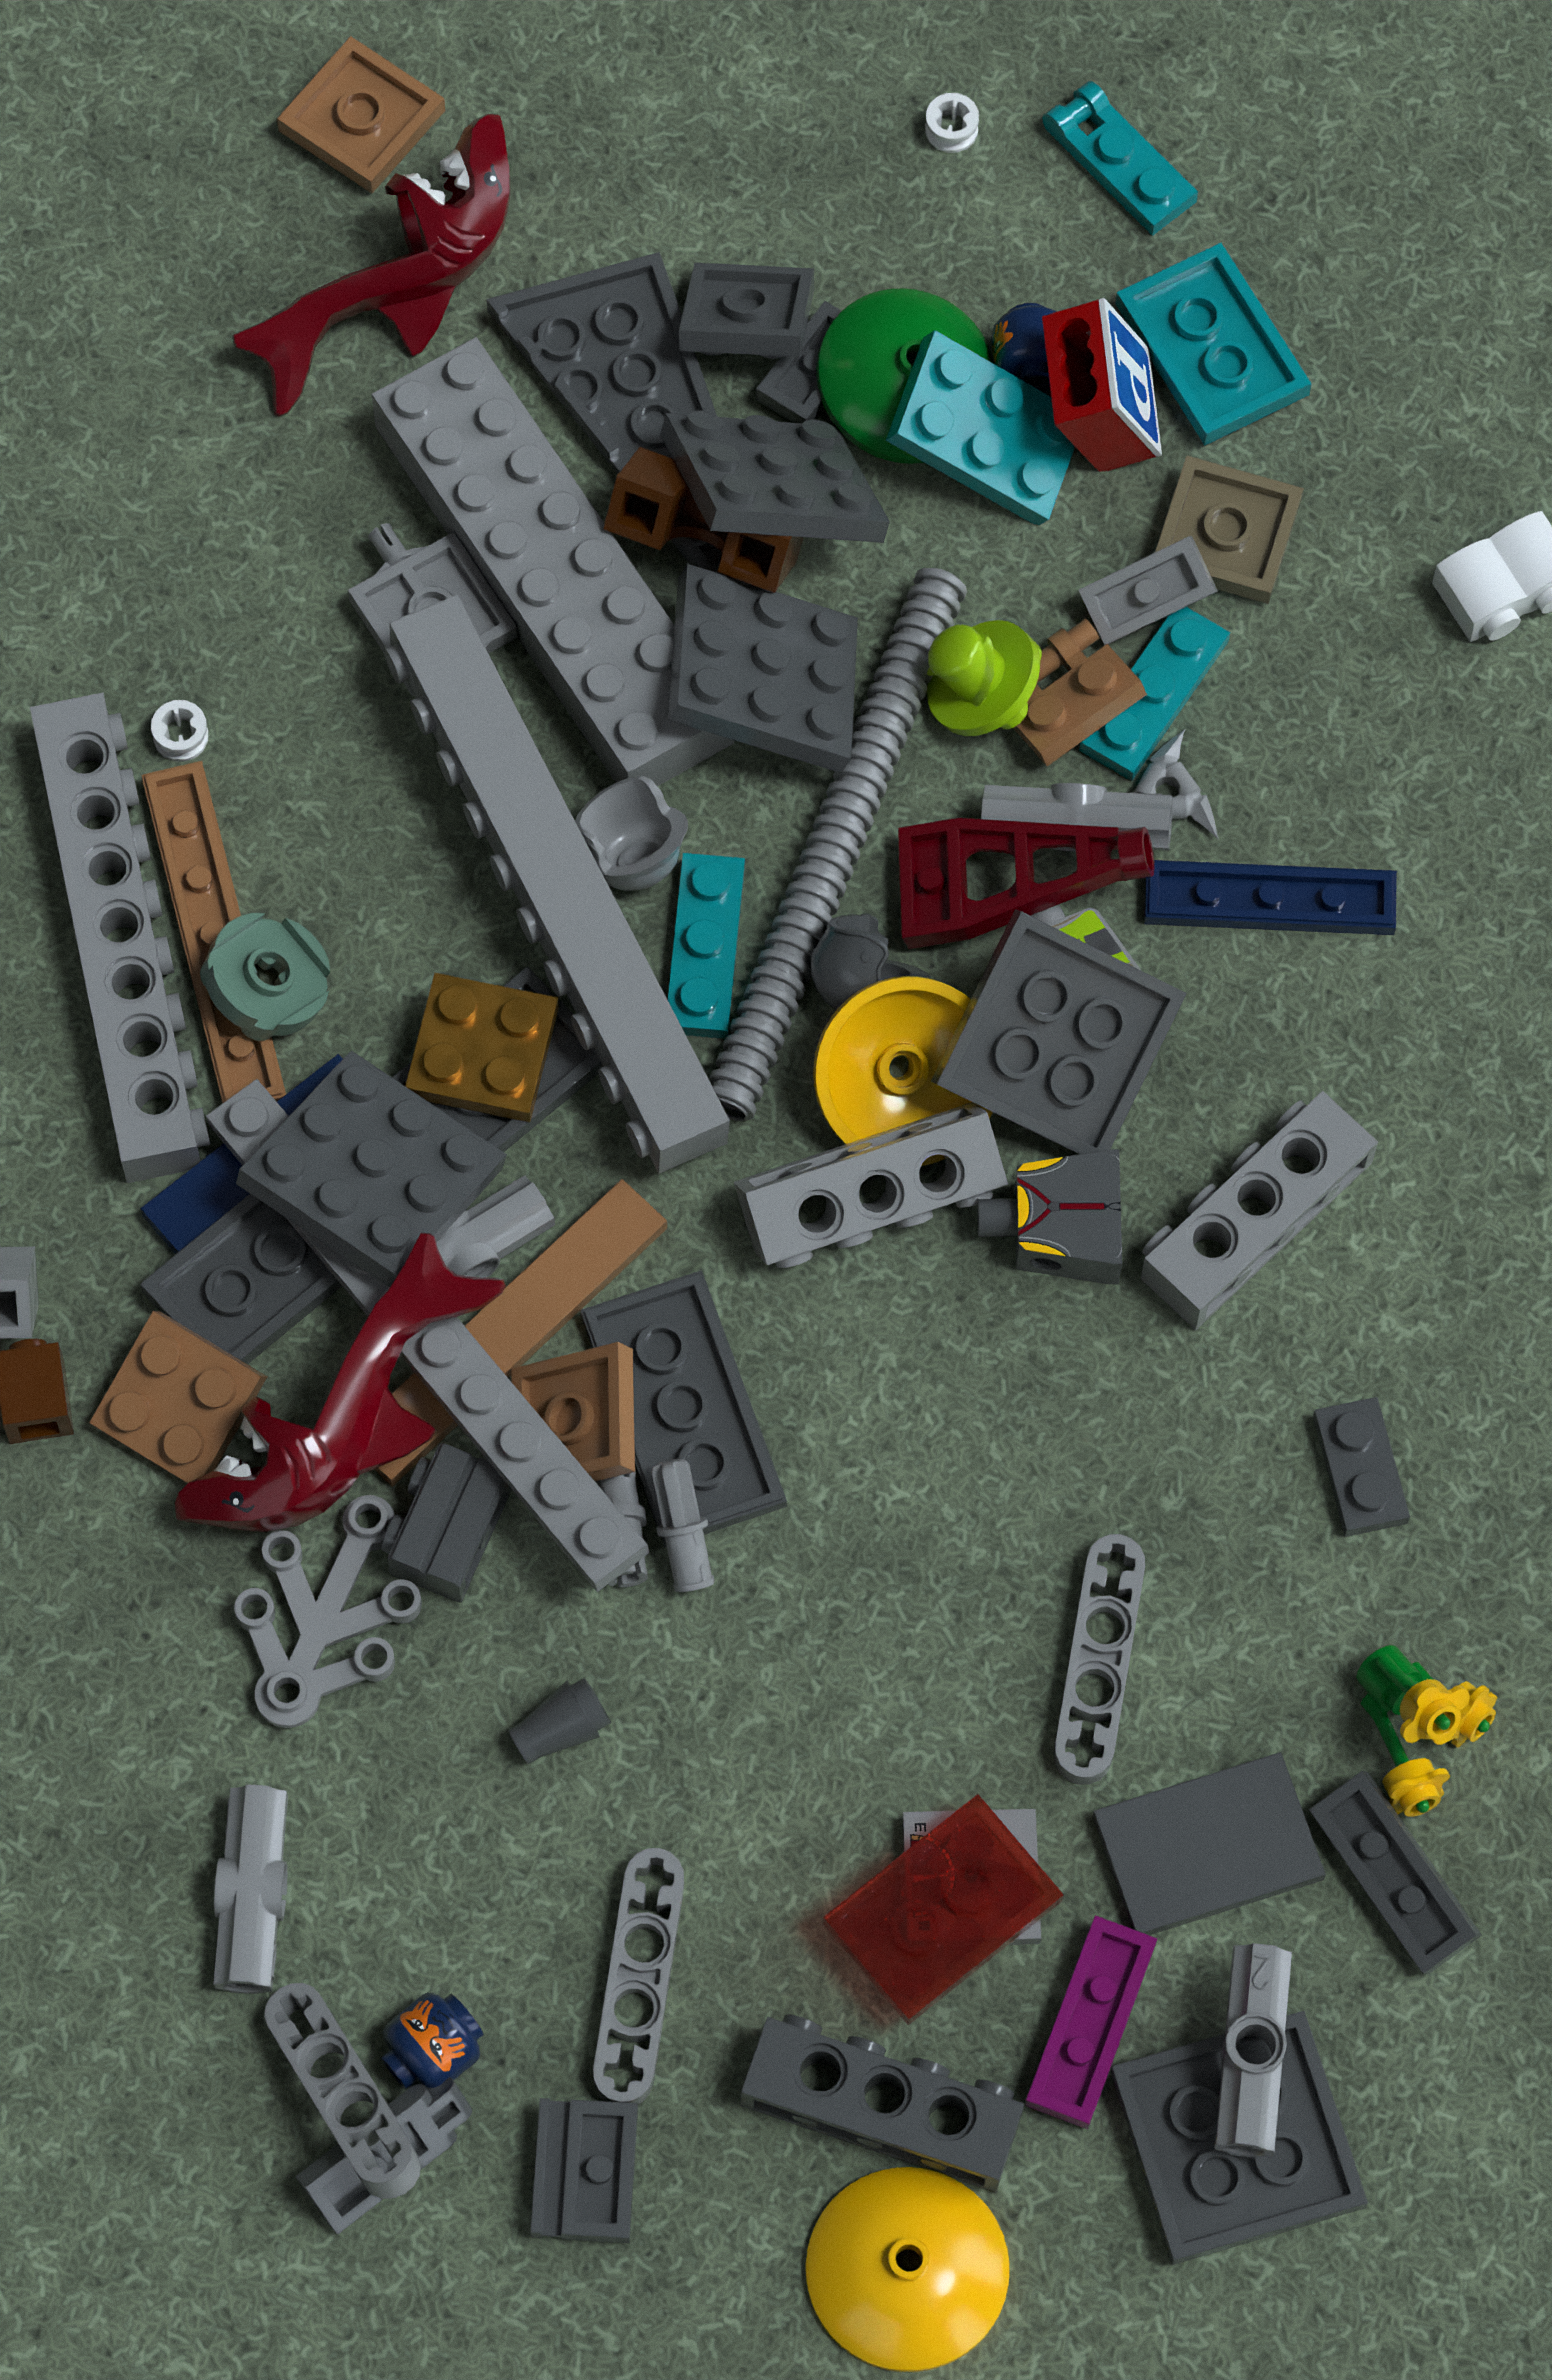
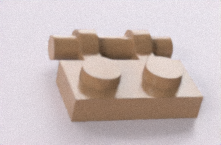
(1079, 700)

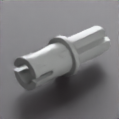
(682, 1525)

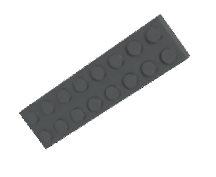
(256, 1274)

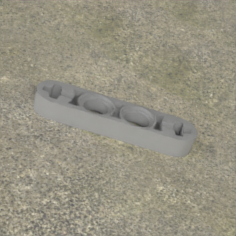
(1101, 1659)
(639, 1977)
(340, 2090)

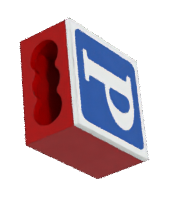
(1101, 385)

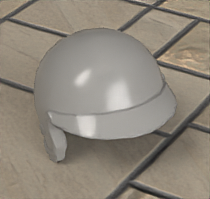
(632, 833)

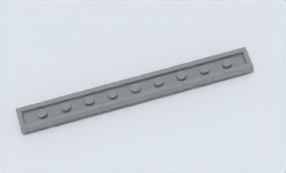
(472, 1391)

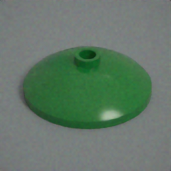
(866, 365)

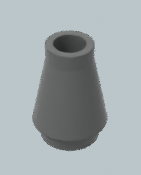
(561, 1721)

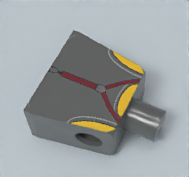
(1062, 1217)

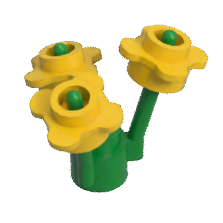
(1428, 1713)

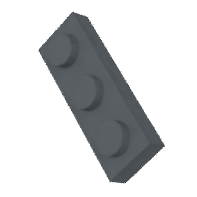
(1395, 1872)

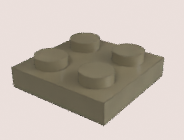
(1236, 523)

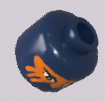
(1020, 344)
(431, 2041)

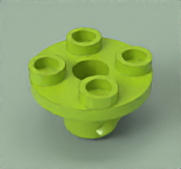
(982, 676)

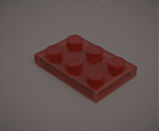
(943, 1909)

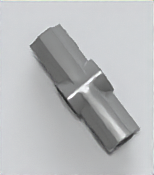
(1082, 806)
(495, 1229)
(250, 1889)
(1249, 2090)

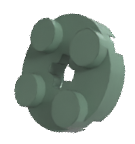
(246, 1000)

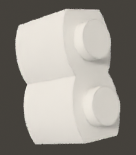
(1499, 578)

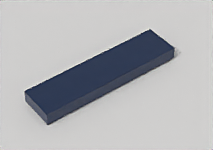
(1271, 897)
(210, 1186)

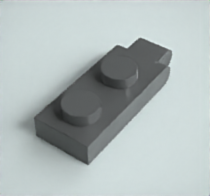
(429, 2123)

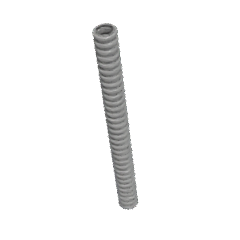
(834, 844)

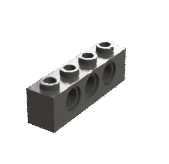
(972, 2156)

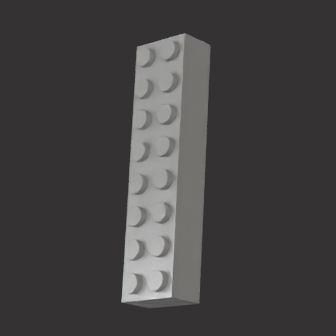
(545, 558)

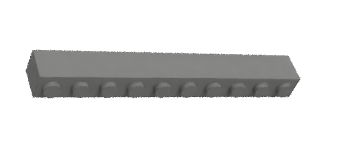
(557, 884)

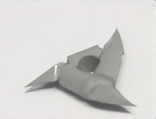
(1167, 770)

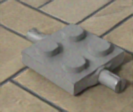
(422, 578)

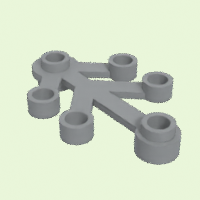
(323, 1621)

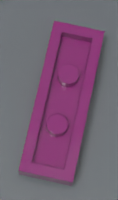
(1091, 2022)

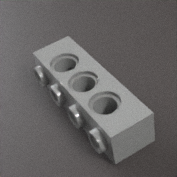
(774, 1196)
(1200, 1284)

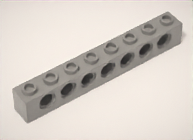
(66, 736)

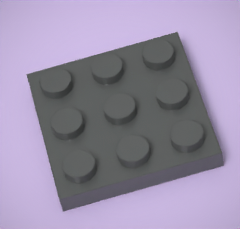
(774, 477)
(763, 668)
(1058, 1036)
(370, 1167)
(1228, 2200)

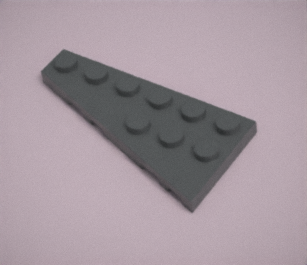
(612, 360)

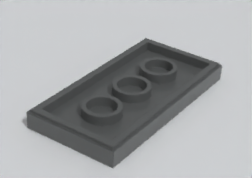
(690, 1399)

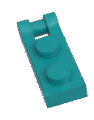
(1120, 158)

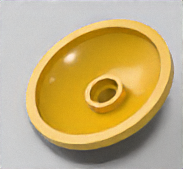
(862, 1038)
(897, 2315)

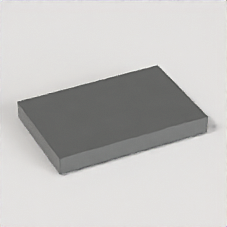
(1209, 1845)

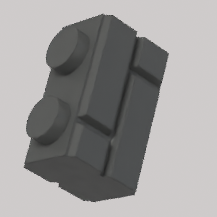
(447, 1523)

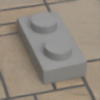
(1148, 590)

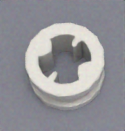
(949, 140)
(184, 749)

